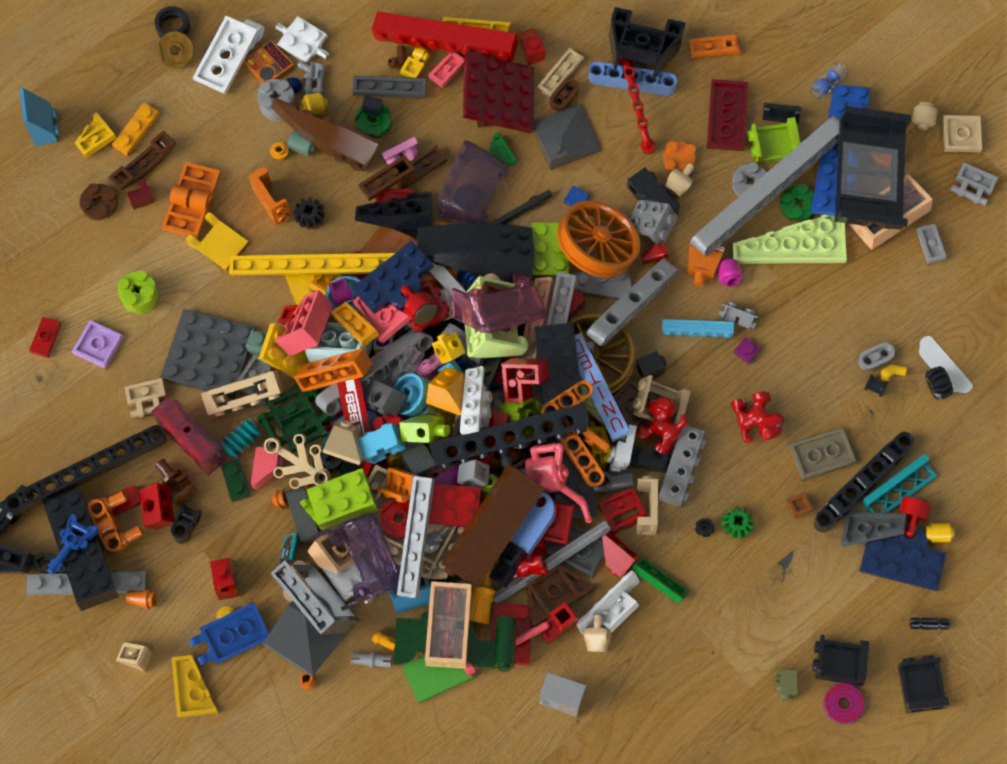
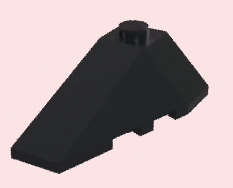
(400, 214)

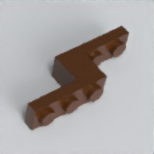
(402, 172)

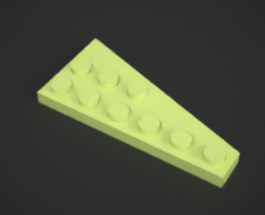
(803, 242)

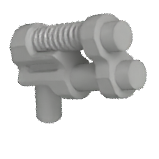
(314, 73)

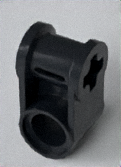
(186, 520)

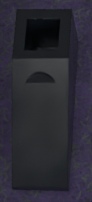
(645, 187)

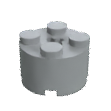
(268, 92)

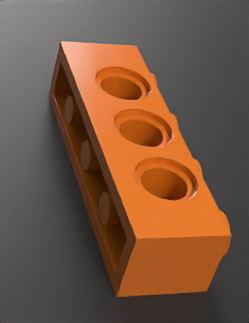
(333, 370)

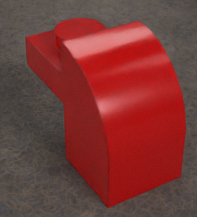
(560, 621)

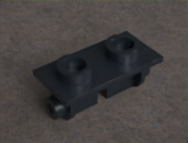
(780, 113)

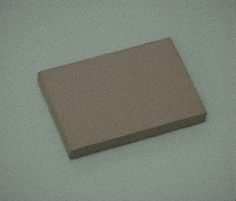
(822, 453)

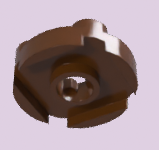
(95, 192)

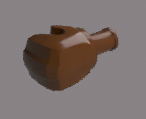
(180, 486)

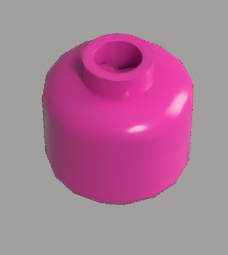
(729, 272)

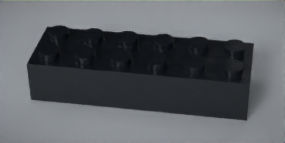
(86, 567)

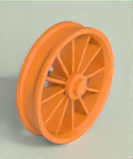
(598, 239)

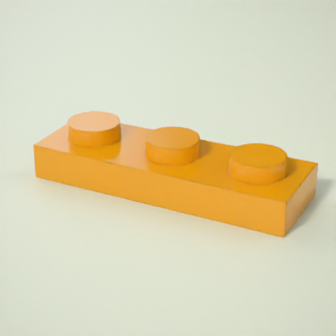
(135, 129)
(354, 323)

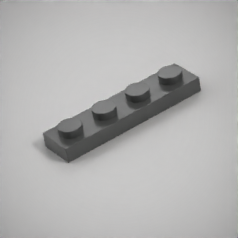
(389, 86)

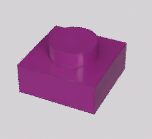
(747, 350)

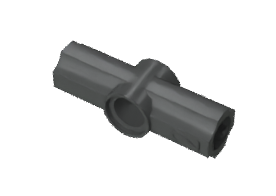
(615, 481)

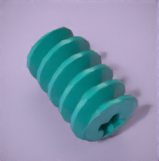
(240, 439)

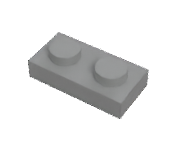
(931, 243)

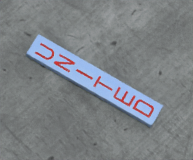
(601, 394)

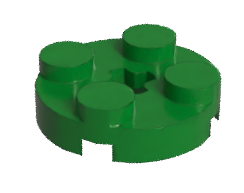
(375, 129)
(788, 199)

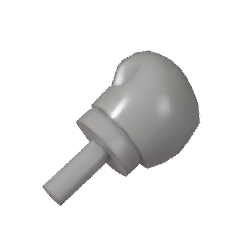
(433, 540)

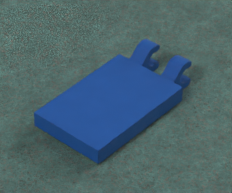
(231, 634)

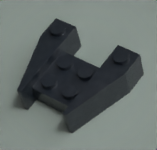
(642, 42)

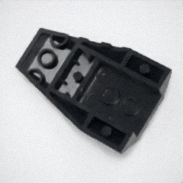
(480, 248)

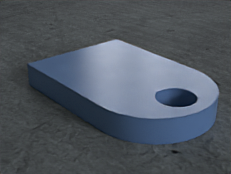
(535, 525)

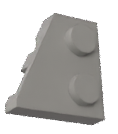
(252, 369)

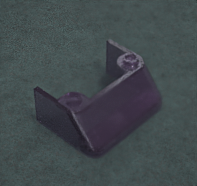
(369, 554)

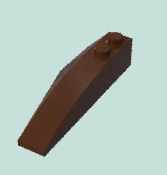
(336, 140)

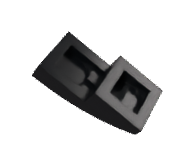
(649, 459)
(508, 566)

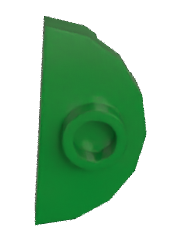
(501, 150)

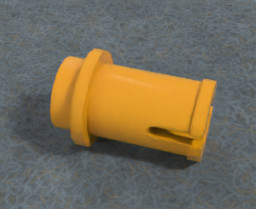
(384, 640)

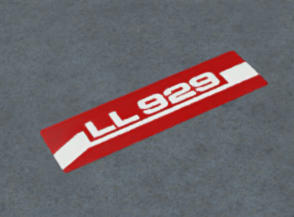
(354, 404)

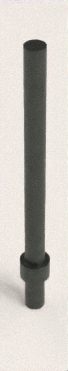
(533, 202)

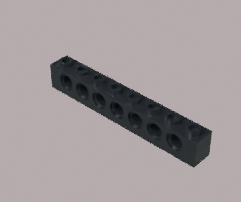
(441, 447)

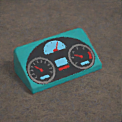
(289, 547)

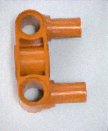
(108, 525)

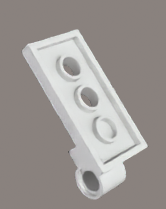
(231, 37)

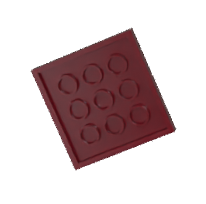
(498, 92)

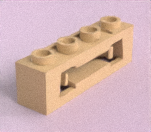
(213, 402)

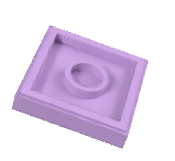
(97, 344)

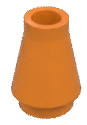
(142, 598)

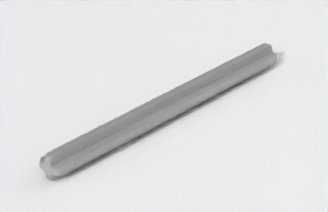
(555, 559)

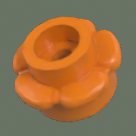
(279, 499)

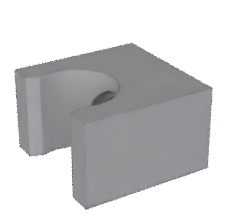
(562, 694)

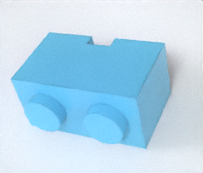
(381, 442)

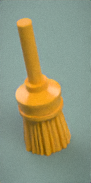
(481, 601)

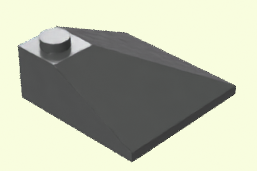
(565, 136)
(300, 642)

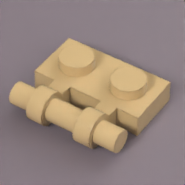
(143, 393)

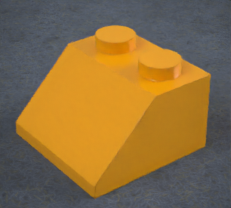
(447, 390)

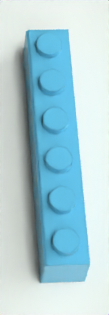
(697, 328)

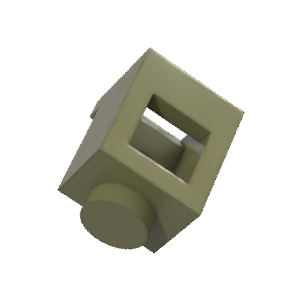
(786, 684)

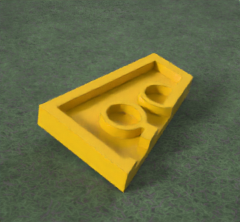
(190, 691)

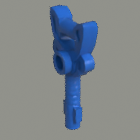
(72, 541)

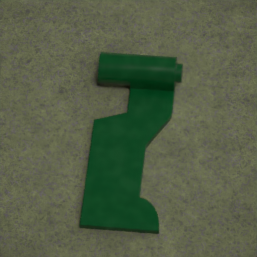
(489, 654)

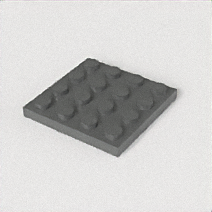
(206, 352)

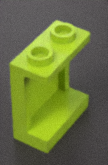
(773, 141)

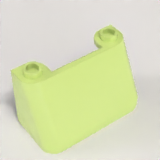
(497, 342)

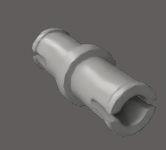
(372, 659)

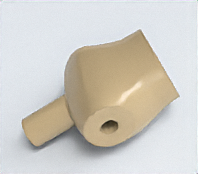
(679, 181)
(597, 637)

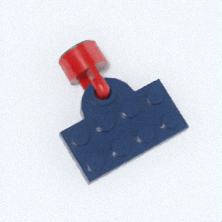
(400, 285)
(906, 556)

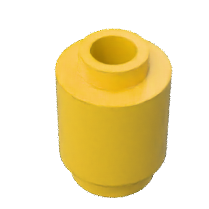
(939, 532)

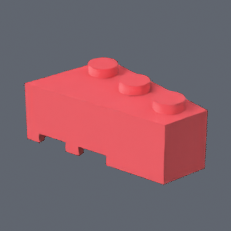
(307, 324)

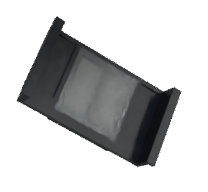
(871, 168)

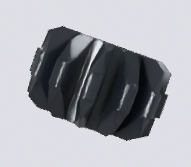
(315, 217)
(939, 383)

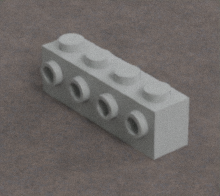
(681, 465)

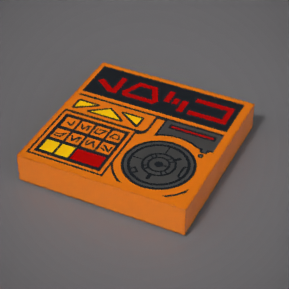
(268, 63)

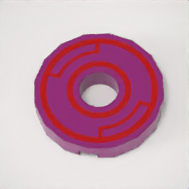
(847, 692)

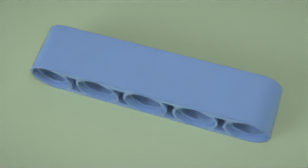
(641, 75)

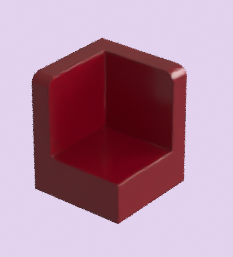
(140, 196)

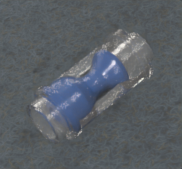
(823, 86)

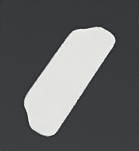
(936, 357)

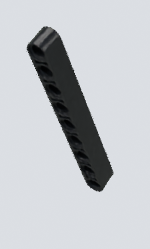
(81, 478)

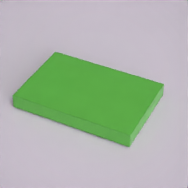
(432, 681)

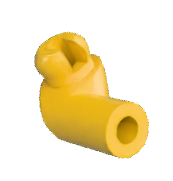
(892, 370)

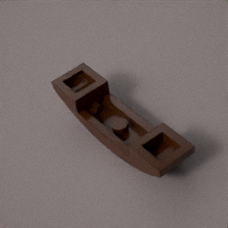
(144, 163)

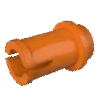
(307, 685)

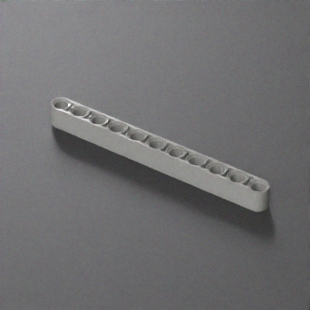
(767, 187)

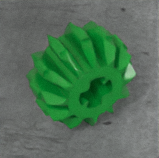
(740, 516)

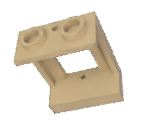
(647, 385)
(649, 524)

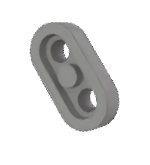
(875, 357)

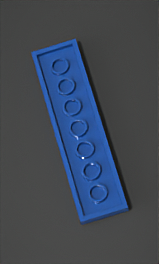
(826, 181)

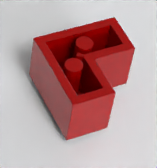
(520, 374)

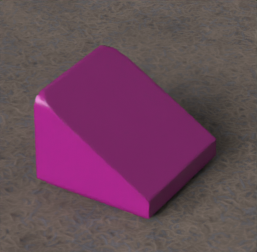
(340, 291)

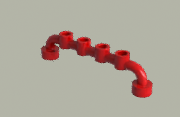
(647, 144)

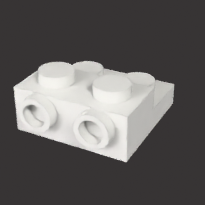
(621, 453)

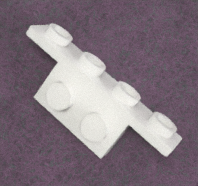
(475, 402)
(613, 606)

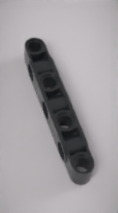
(863, 481)

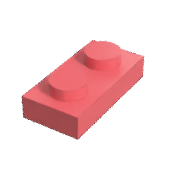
(447, 69)

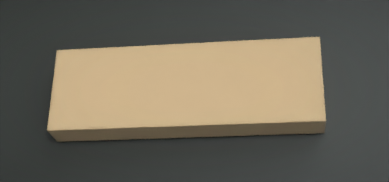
(561, 71)

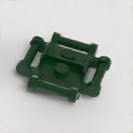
(295, 418)

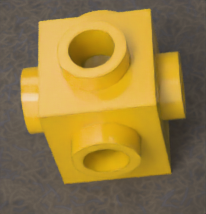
(448, 347)

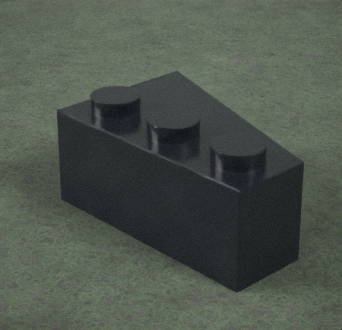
(14, 560)

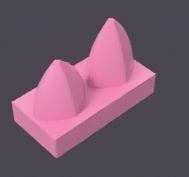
(407, 148)

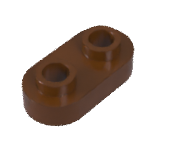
(564, 96)

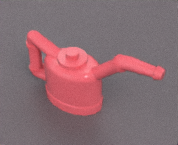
(552, 474)

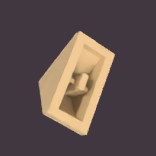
(134, 656)

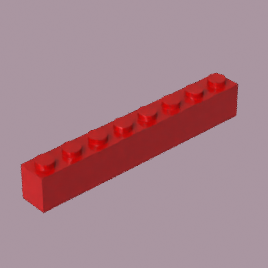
(444, 36)

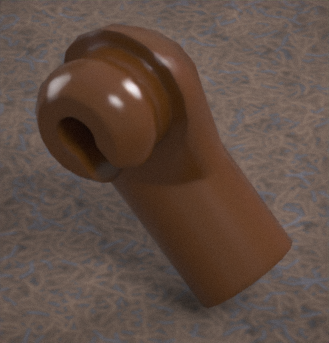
(395, 63)

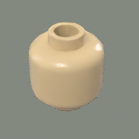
(924, 115)

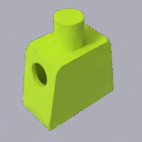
(431, 429)

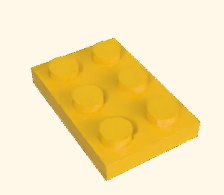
(276, 357)

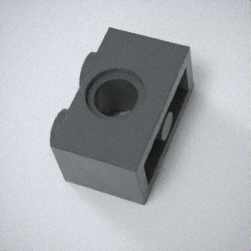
(384, 398)

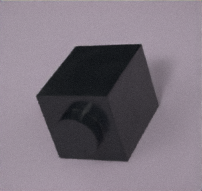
(651, 364)

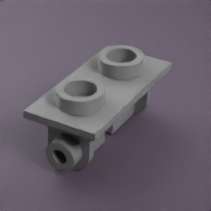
(745, 317)

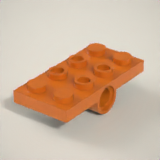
(191, 199)

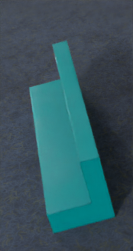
(898, 479)

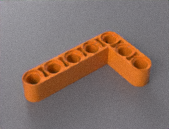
(582, 450)

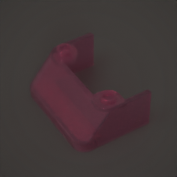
(499, 308)

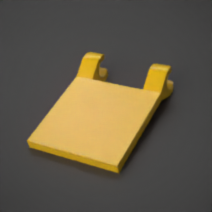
(219, 242)

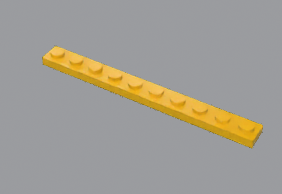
(306, 264)

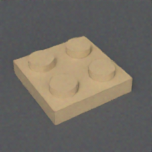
(962, 133)

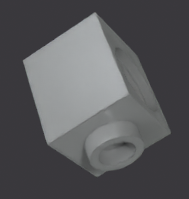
(473, 474)

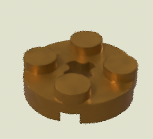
(168, 57)

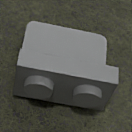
(653, 220)

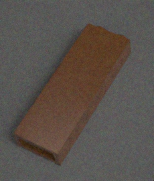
(492, 526)

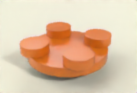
(678, 155)

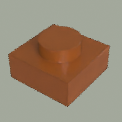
(799, 505)

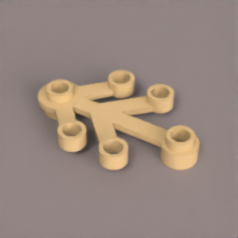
(300, 463)

